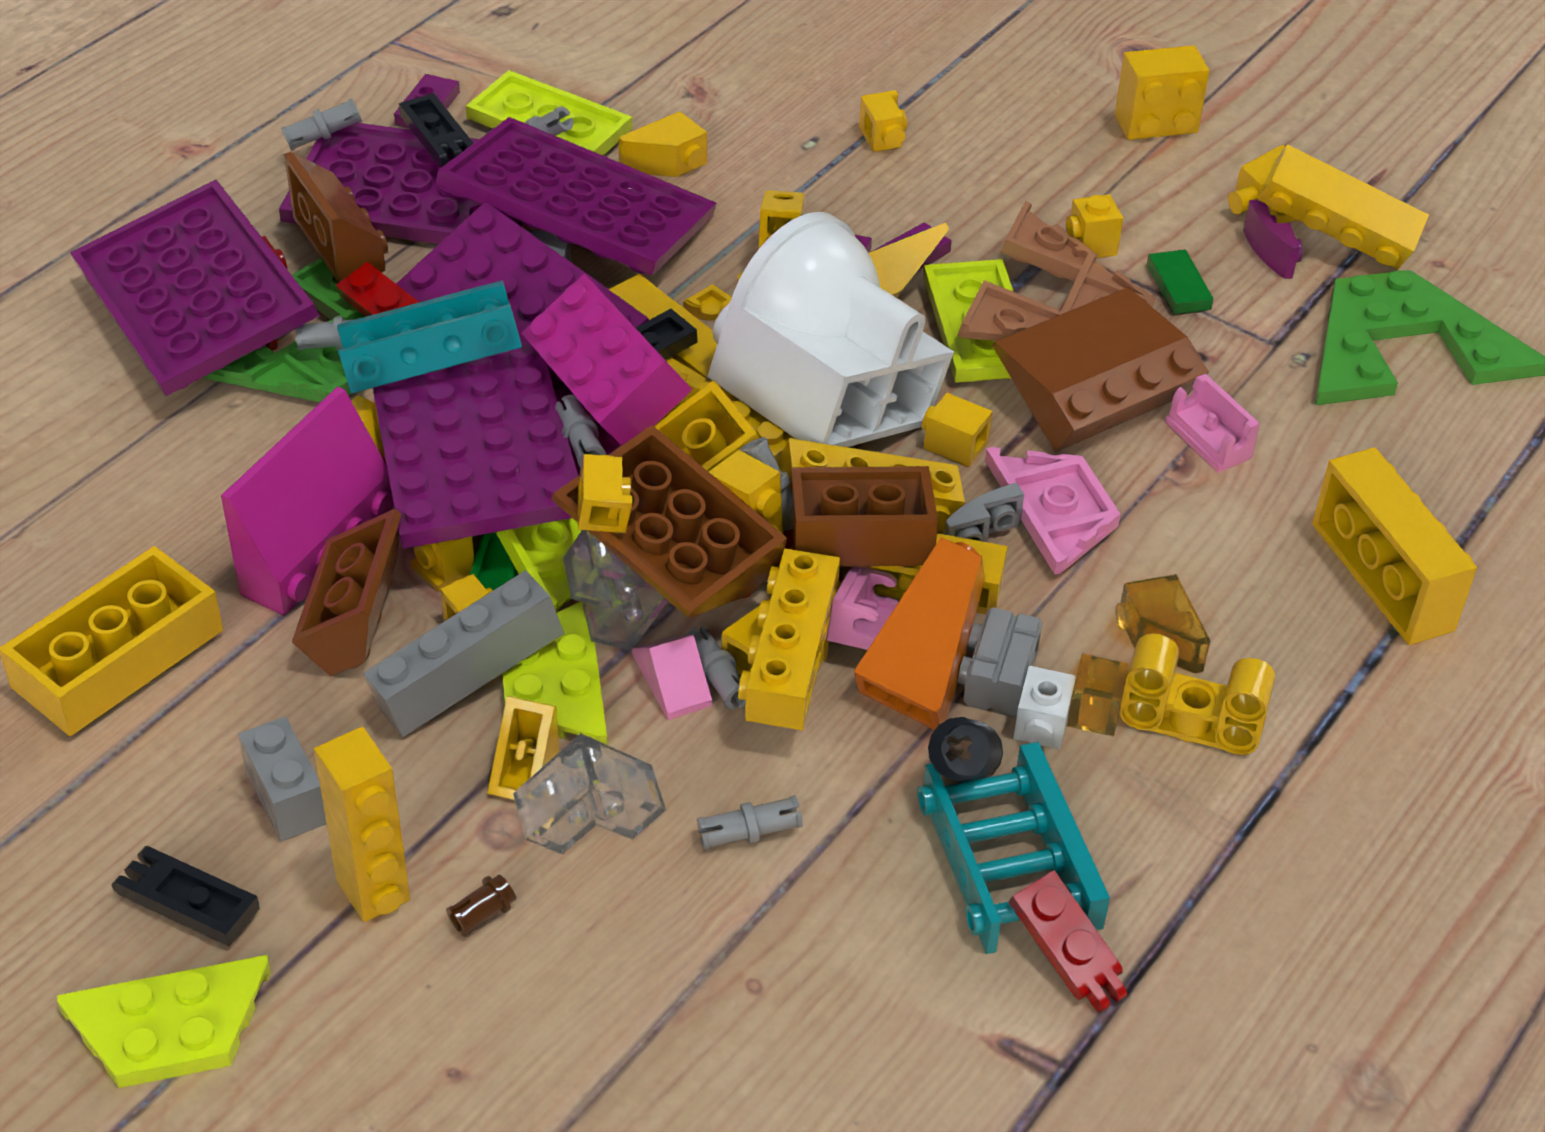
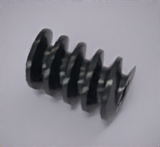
(945, 749)

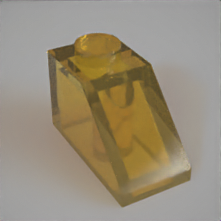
(1164, 608)
(1098, 693)

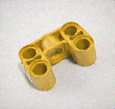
(1195, 708)

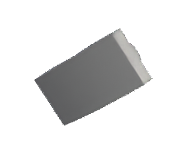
(987, 514)

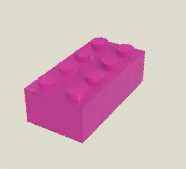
(605, 361)

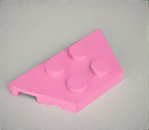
(1061, 504)

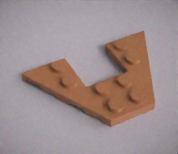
(1002, 312)

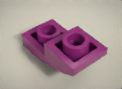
(1272, 240)

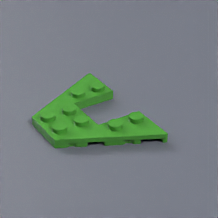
(1403, 306)
(292, 372)

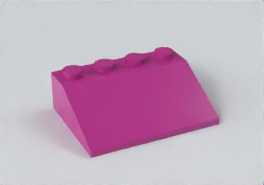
(298, 496)

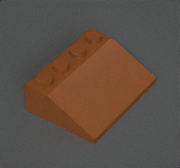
(1098, 366)
(685, 528)

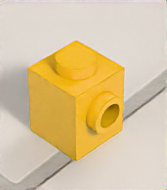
(1096, 224)
(957, 429)

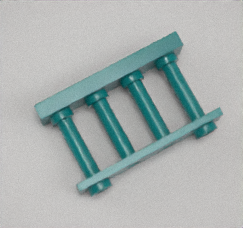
(427, 336)
(1046, 815)

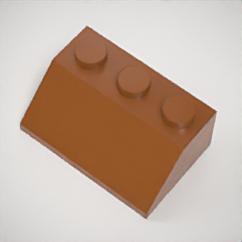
(332, 219)
(864, 514)
(349, 594)

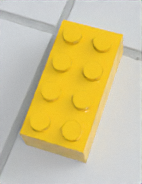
(1393, 545)
(111, 640)

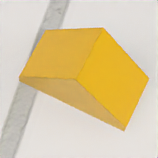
(524, 744)

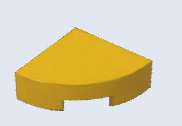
(707, 303)

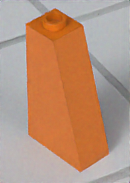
(923, 641)

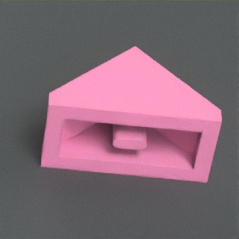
(674, 674)

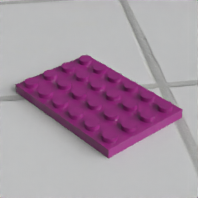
(392, 181)
(577, 195)
(495, 249)
(193, 286)
(474, 448)

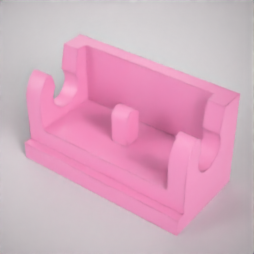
(1213, 424)
(858, 610)

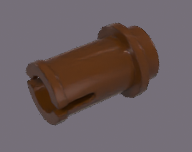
(481, 904)

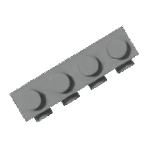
(464, 653)

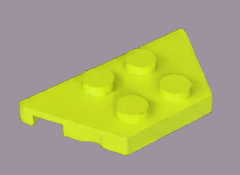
(541, 553)
(565, 677)
(168, 1021)

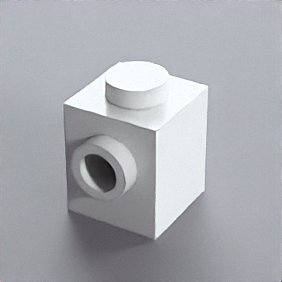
(1042, 716)

